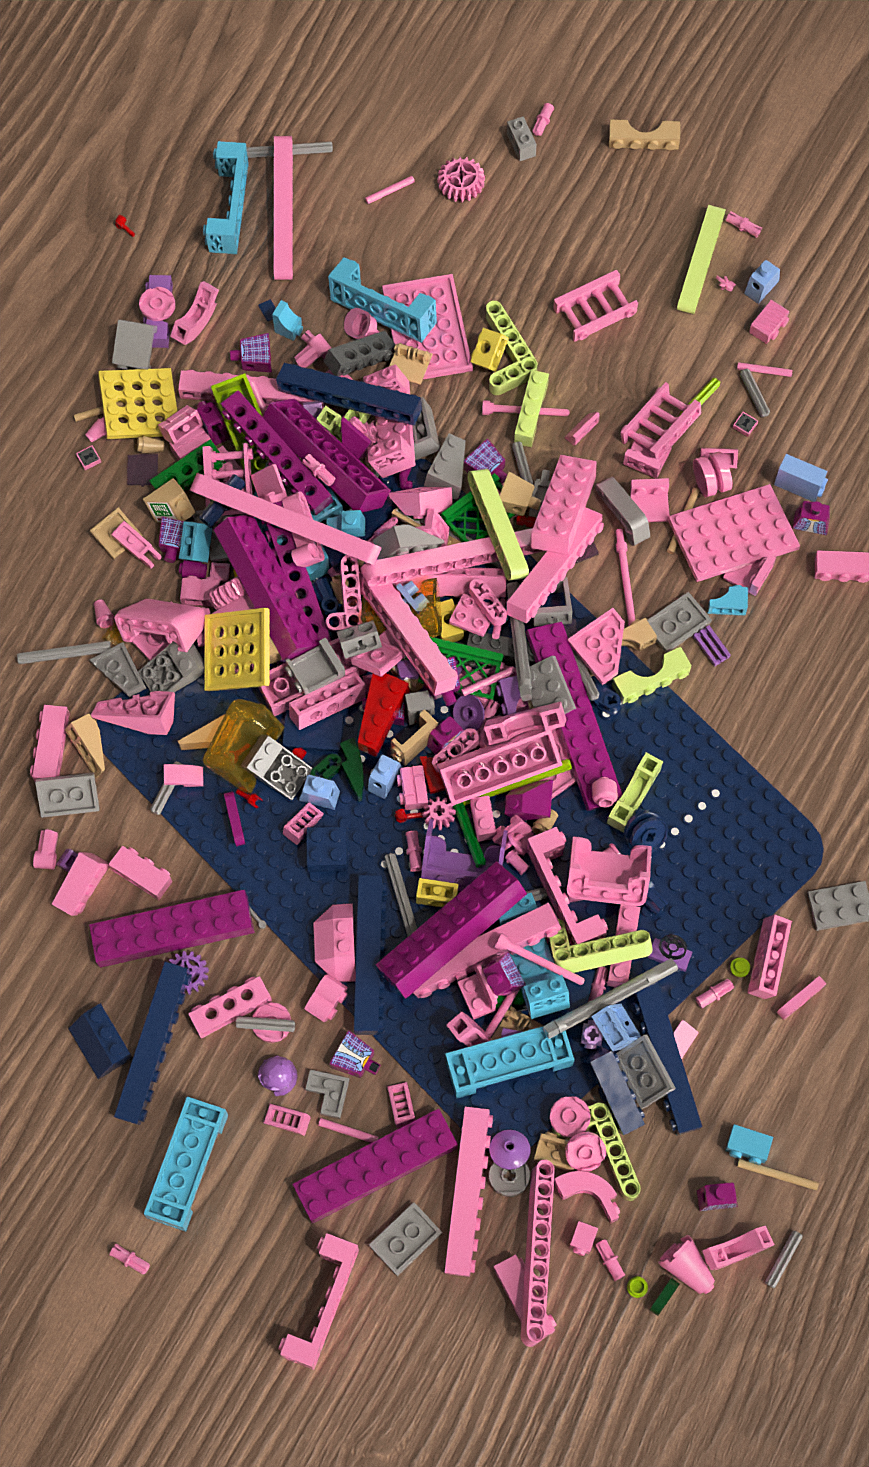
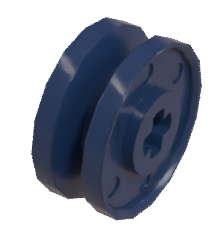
(646, 829)

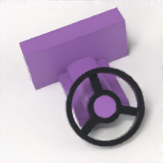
(671, 947)

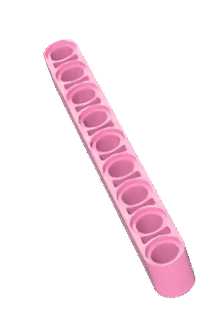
(283, 208)
(532, 1260)

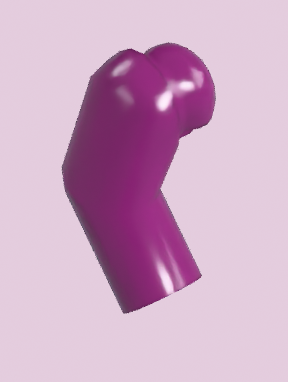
(403, 478)

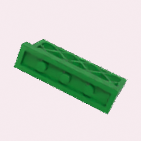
(460, 508)
(470, 654)

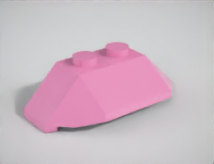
(335, 942)

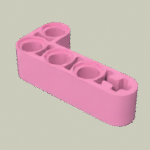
(307, 551)
(346, 593)

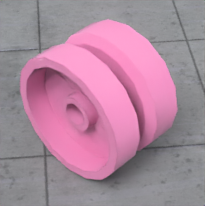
(712, 474)

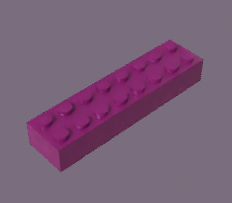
(308, 436)
(267, 585)
(171, 928)
(451, 929)
(375, 1166)

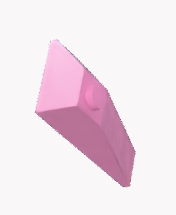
(145, 714)

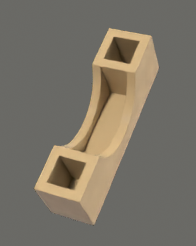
(624, 136)
(637, 635)

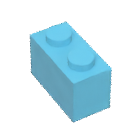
(195, 542)
(748, 1144)

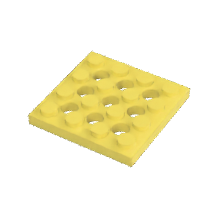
(128, 395)
(244, 658)

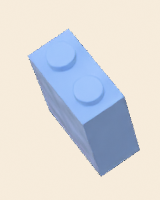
(801, 478)

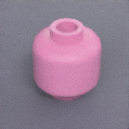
(604, 792)

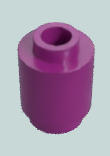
(193, 568)

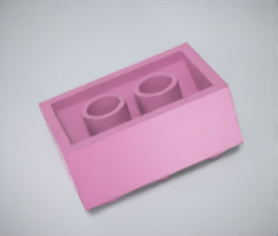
(417, 500)

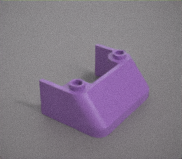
(454, 866)

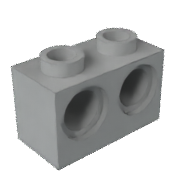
(521, 138)
(359, 639)
(416, 704)

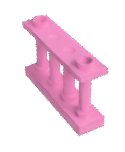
(595, 289)
(668, 437)
(211, 456)

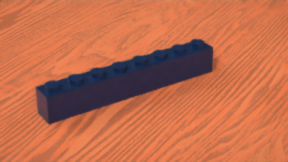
(349, 393)
(369, 954)
(659, 1030)
(152, 1043)

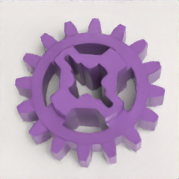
(194, 970)

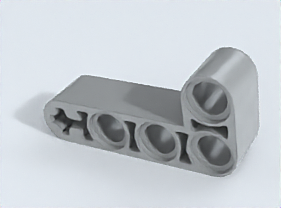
(625, 510)

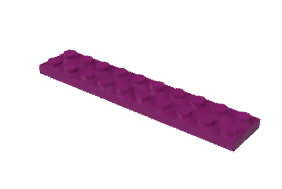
(581, 731)

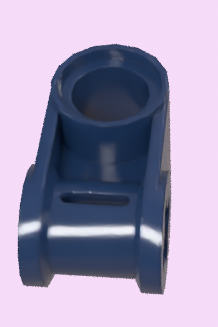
(605, 698)

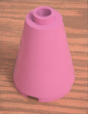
(688, 1265)

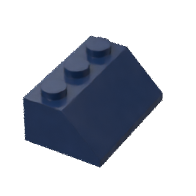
(100, 1041)

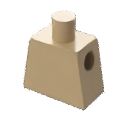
(518, 495)

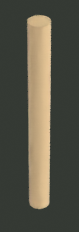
(97, 411)
(690, 503)
(778, 1174)

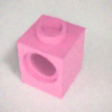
(583, 1238)

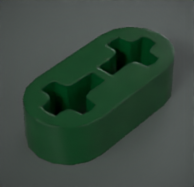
(324, 764)
(664, 1296)

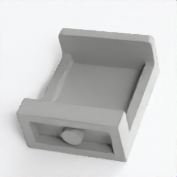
(133, 344)
(315, 668)

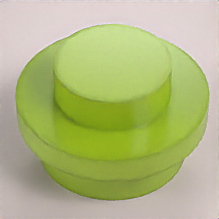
(740, 967)
(637, 1287)

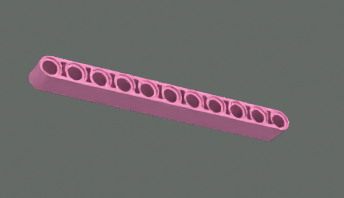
(285, 519)
(439, 560)

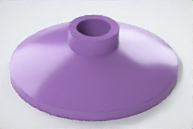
(463, 712)
(507, 1158)

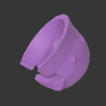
(278, 1075)

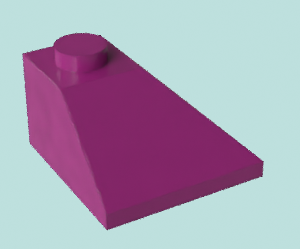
(354, 439)
(530, 801)

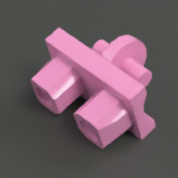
(516, 831)

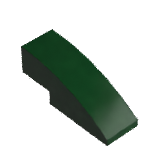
(353, 767)

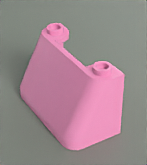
(174, 620)
(609, 875)

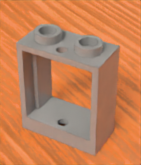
(559, 613)

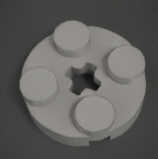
(505, 1187)

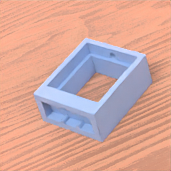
(612, 1026)

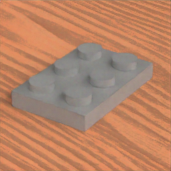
(678, 622)
(549, 685)
(67, 795)
(839, 905)
(644, 1071)
(405, 1239)

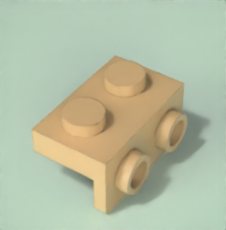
(553, 1150)

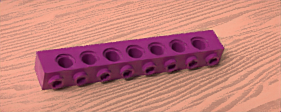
(238, 403)
(304, 582)

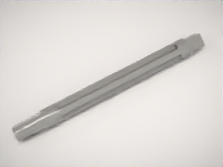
(520, 651)
(610, 998)

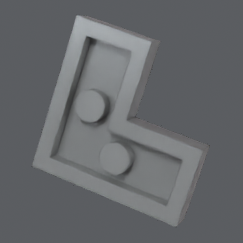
(333, 1088)

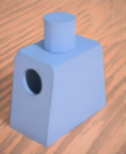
(766, 277)
(385, 774)
(320, 792)

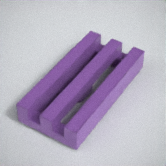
(696, 636)

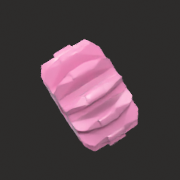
(446, 811)

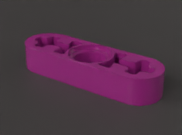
(234, 818)

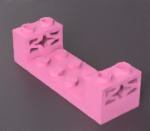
(394, 439)
(543, 849)
(340, 1253)

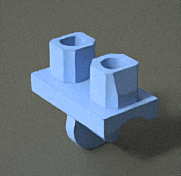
(407, 591)

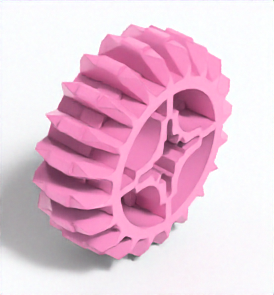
(450, 181)
(226, 593)

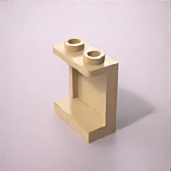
(416, 743)

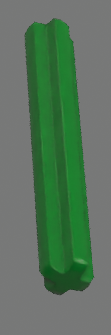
(469, 835)

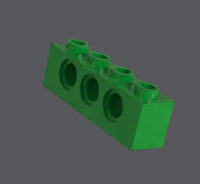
(189, 462)

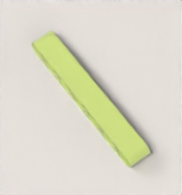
(701, 259)
(498, 524)

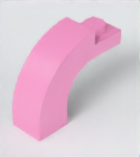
(195, 320)
(467, 1030)
(592, 1184)
(738, 1248)

